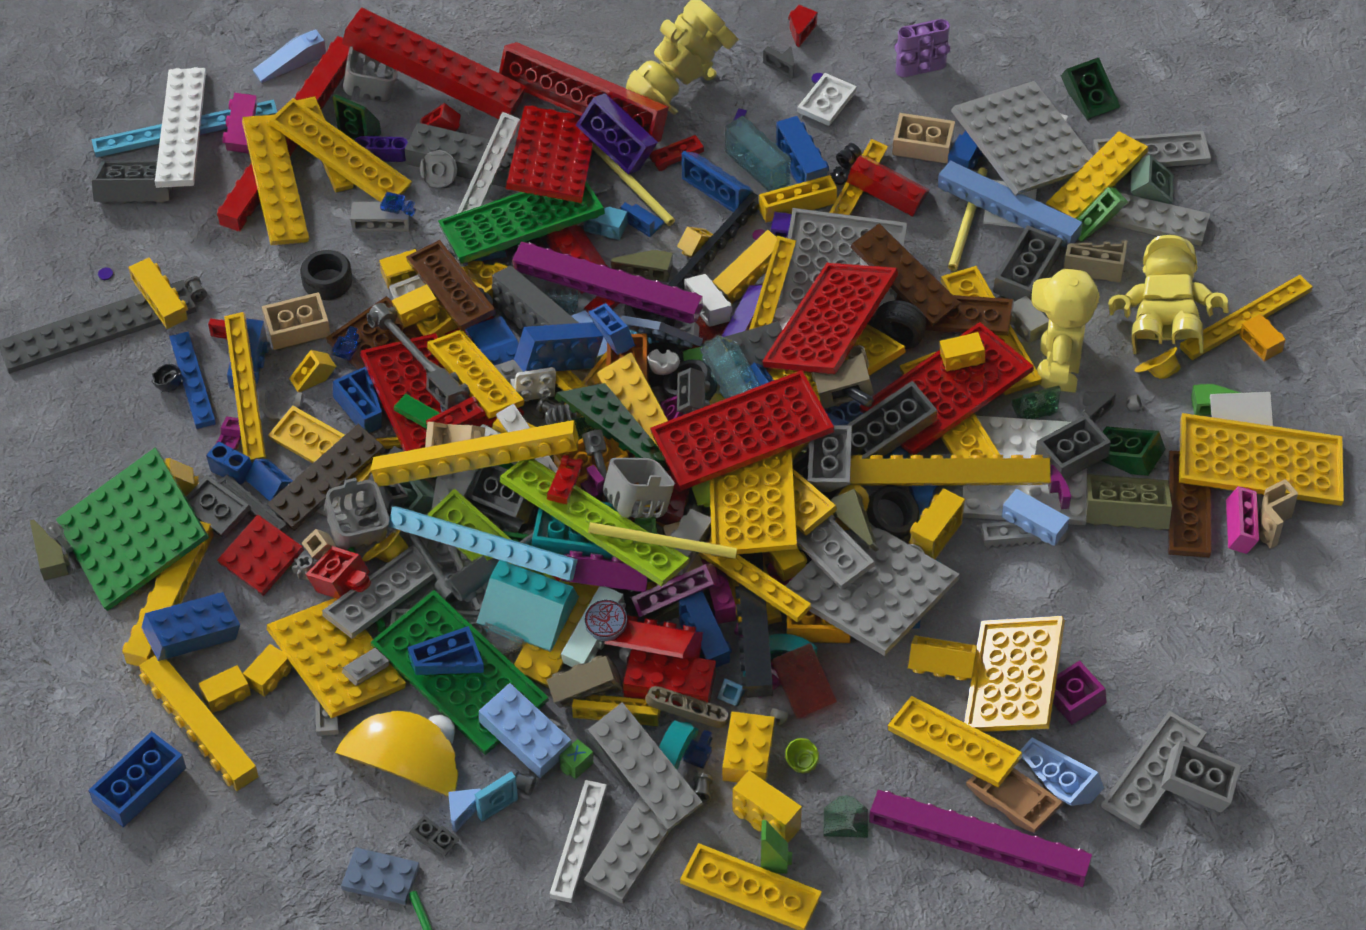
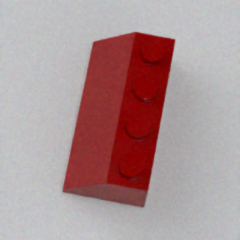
(887, 185)
(574, 242)
(659, 638)

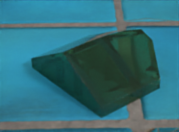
(845, 818)

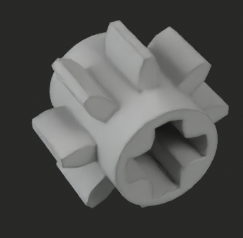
(303, 565)

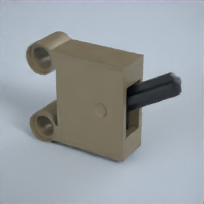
(849, 382)

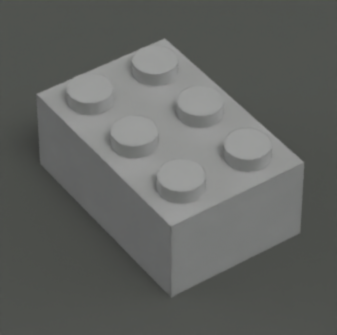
(1200, 776)

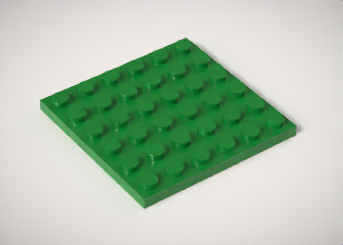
(132, 529)

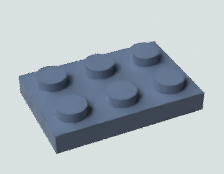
(380, 876)

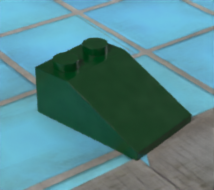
(1090, 88)
(355, 119)
(1134, 449)

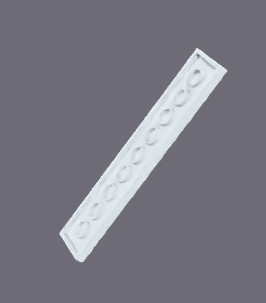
(180, 128)

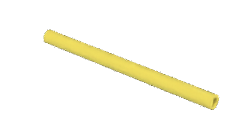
(636, 187)
(964, 230)
(662, 540)

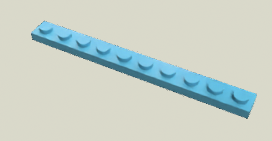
(151, 135)
(483, 543)

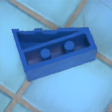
(965, 151)
(258, 345)
(357, 398)
(696, 612)
(447, 654)

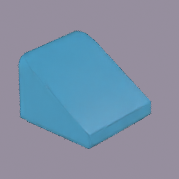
(731, 692)

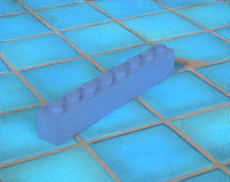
(1003, 203)

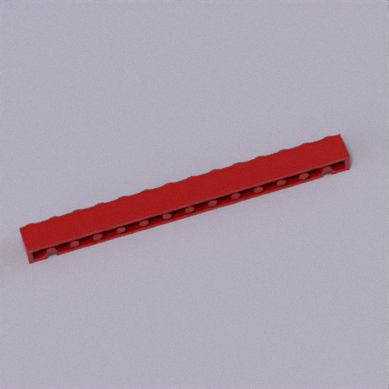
(321, 85)

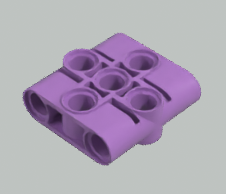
(922, 47)

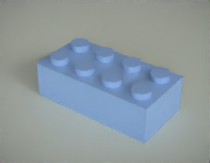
(524, 730)

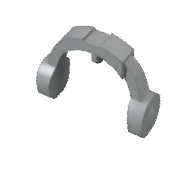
(276, 418)
(56, 531)

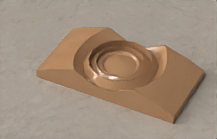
(1018, 798)

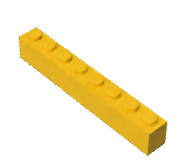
(168, 591)
(199, 722)

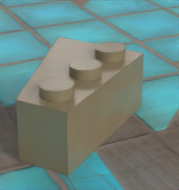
(584, 681)

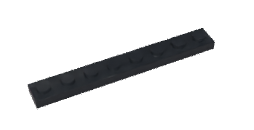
(717, 241)

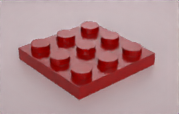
(260, 555)

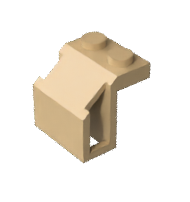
(447, 433)
(1275, 510)

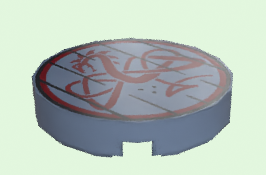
(605, 620)

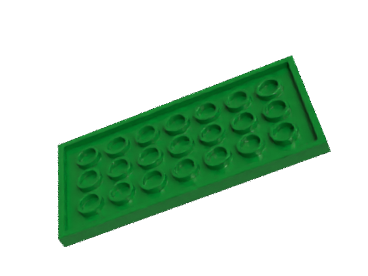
(514, 221)
(458, 694)

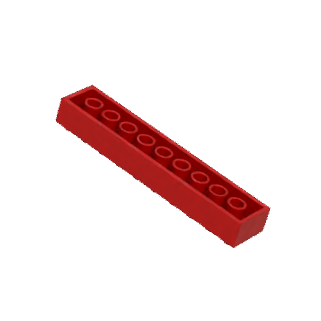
(433, 64)
(575, 88)

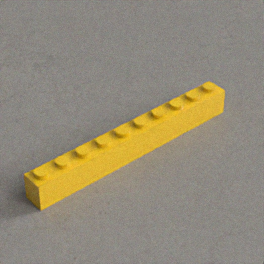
(475, 453)
(949, 471)

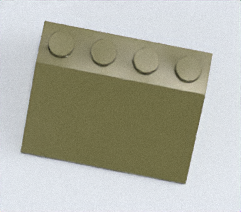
(1128, 501)

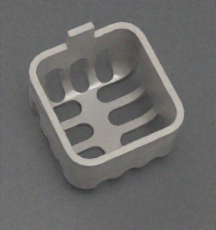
(368, 85)
(653, 487)
(357, 534)

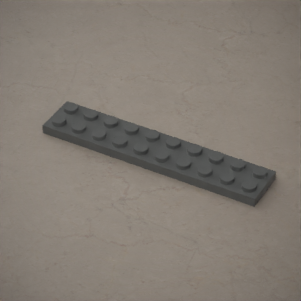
(83, 330)

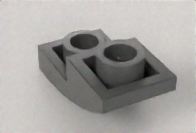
(433, 836)

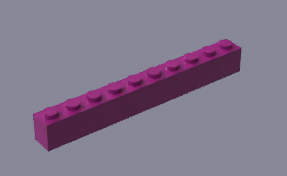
(608, 283)
(980, 838)

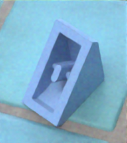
(461, 807)

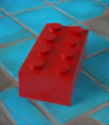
(682, 675)

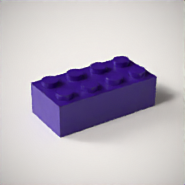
(616, 133)

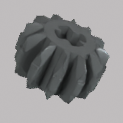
(559, 414)

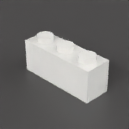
(715, 306)

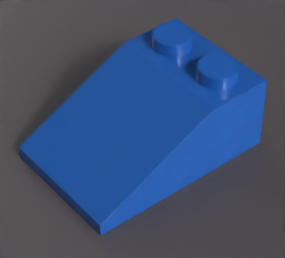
(494, 340)

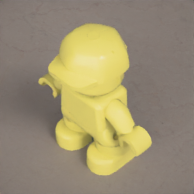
(683, 54)
(1168, 294)
(1069, 304)

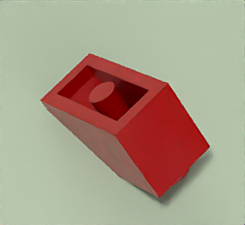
(802, 23)
(443, 117)

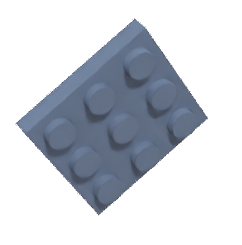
(661, 332)

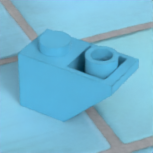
(609, 225)

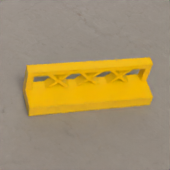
(597, 707)

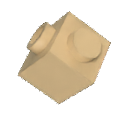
(318, 543)

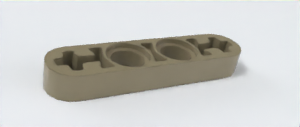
(686, 710)

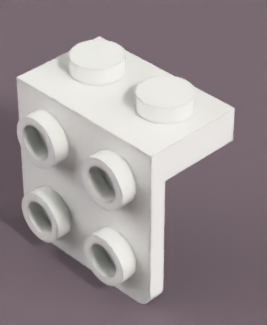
(535, 383)

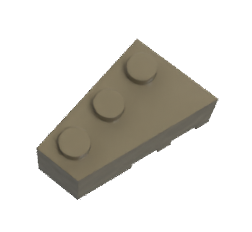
(1098, 261)

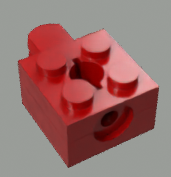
(339, 573)

